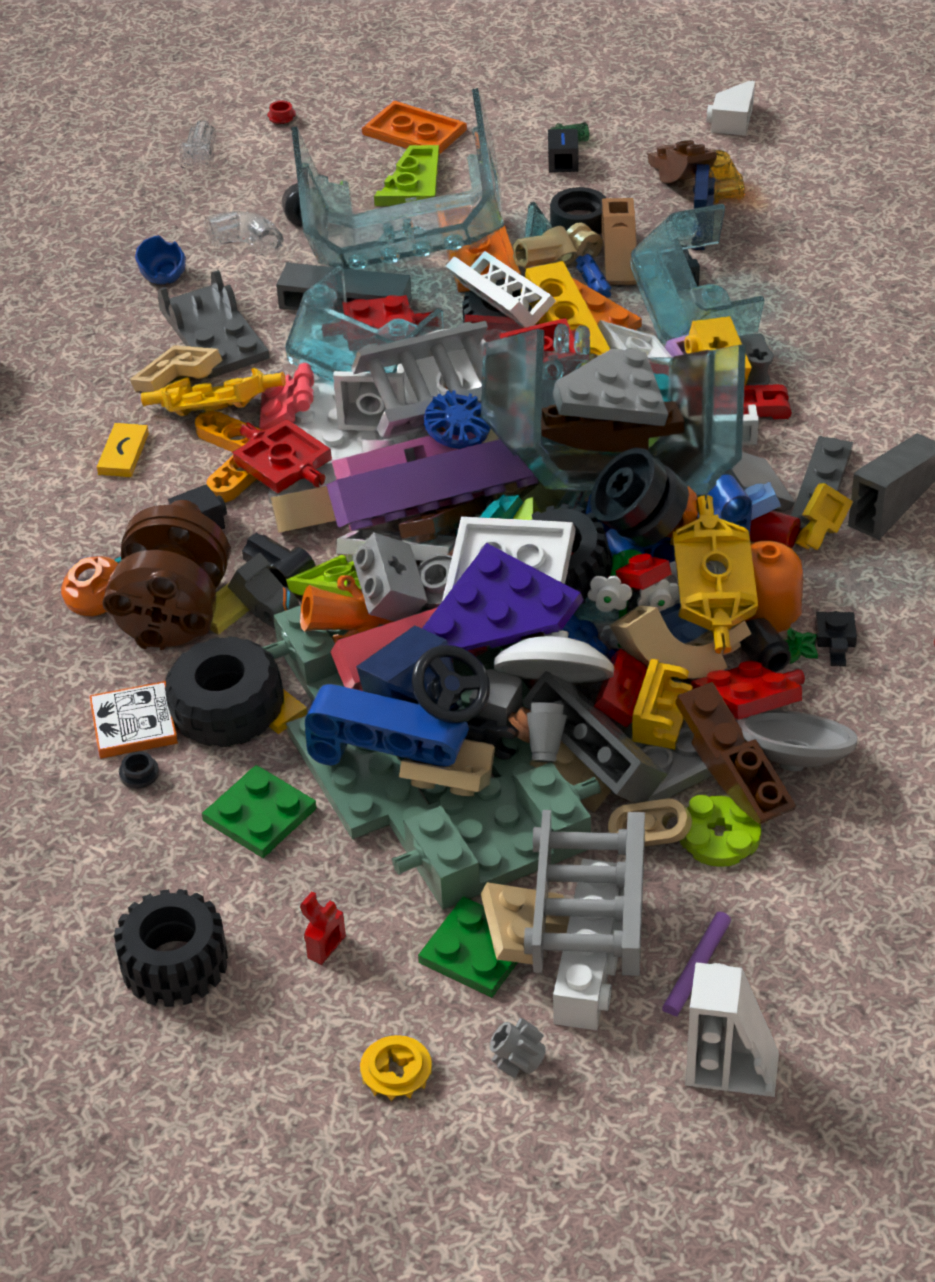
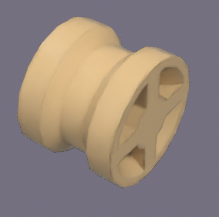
(585, 240)

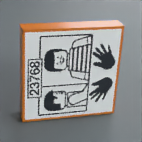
(132, 720)

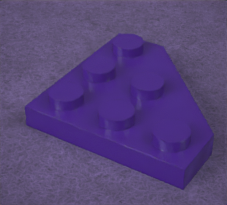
(501, 603)

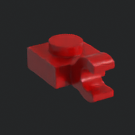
(324, 930)

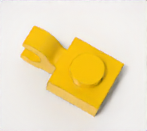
(826, 514)

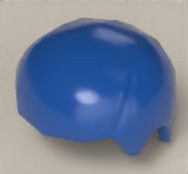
(160, 260)

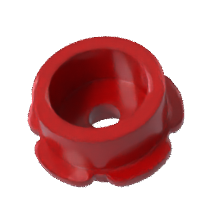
(281, 112)

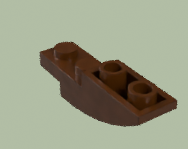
(680, 161)
(606, 434)
(734, 763)

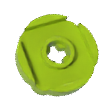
(720, 850)

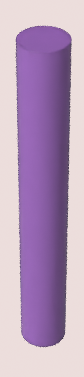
(701, 955)

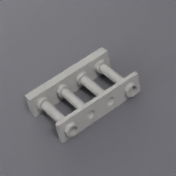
(409, 418)
(625, 909)

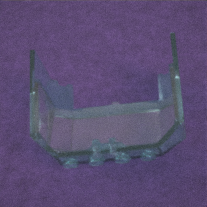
(402, 230)

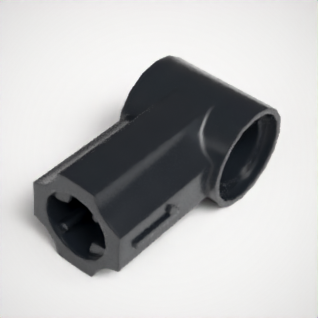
(282, 561)

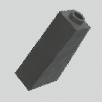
(891, 485)

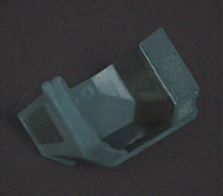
(704, 384)

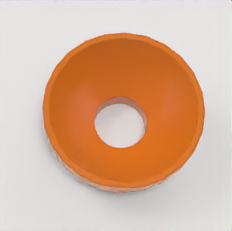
(87, 596)

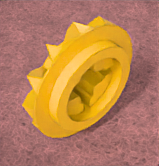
(404, 1052)

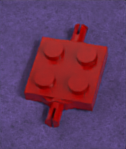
(382, 310)
(282, 455)
(754, 688)

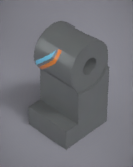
(261, 590)

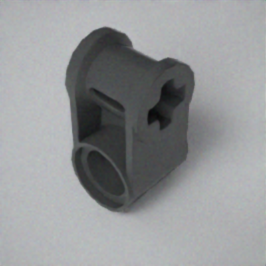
(759, 357)

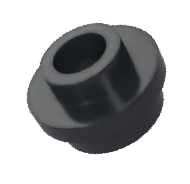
(140, 762)

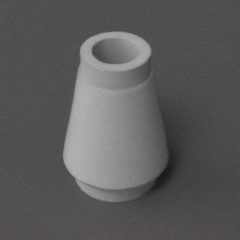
(545, 730)

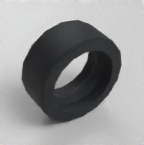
(577, 199)

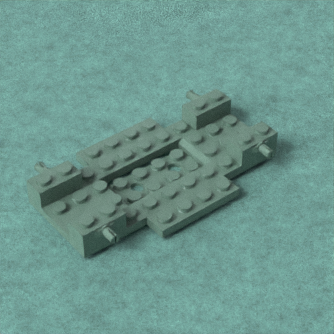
(455, 838)

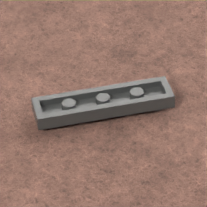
(827, 467)

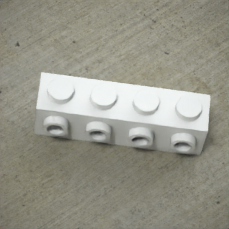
(582, 976)

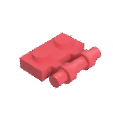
(285, 401)

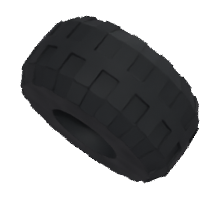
(224, 691)

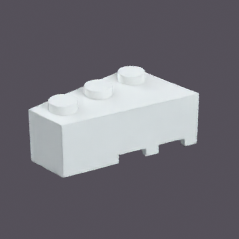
(728, 1034)

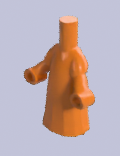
(337, 612)

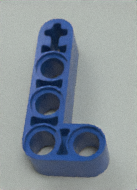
(729, 503)
(379, 724)

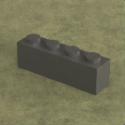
(358, 284)
(599, 741)

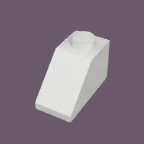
(732, 109)

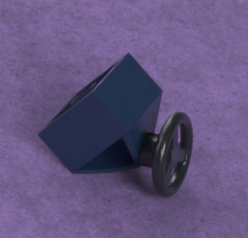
(421, 671)

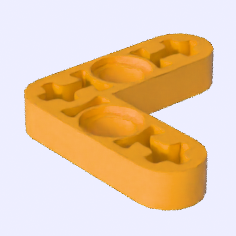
(229, 428)

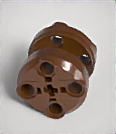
(167, 575)

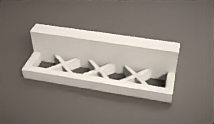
(501, 296)

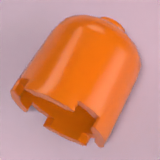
(778, 583)

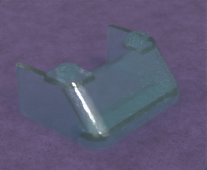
(669, 284)
(331, 339)

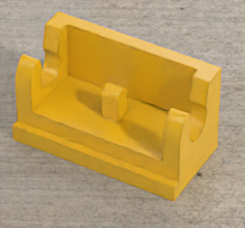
(656, 714)

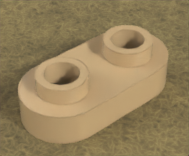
(656, 818)

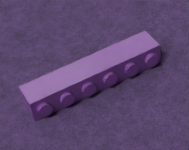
(426, 483)

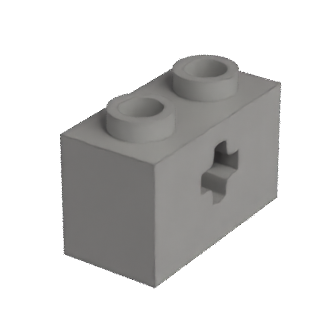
(389, 578)

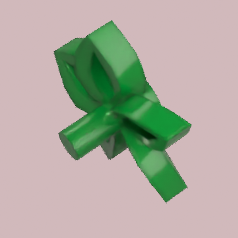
(801, 644)

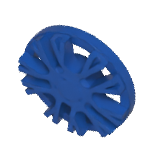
(456, 420)

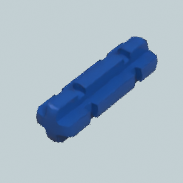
(593, 275)

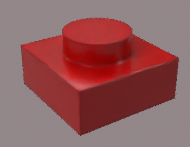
(643, 571)

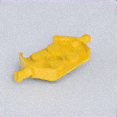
(183, 398)
(710, 598)

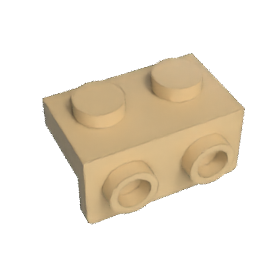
(464, 777)

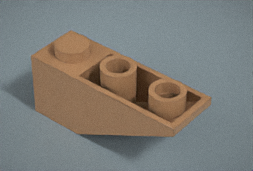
(618, 239)

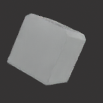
(503, 698)

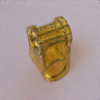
(728, 180)

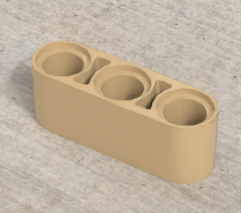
(302, 509)

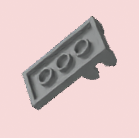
(211, 320)

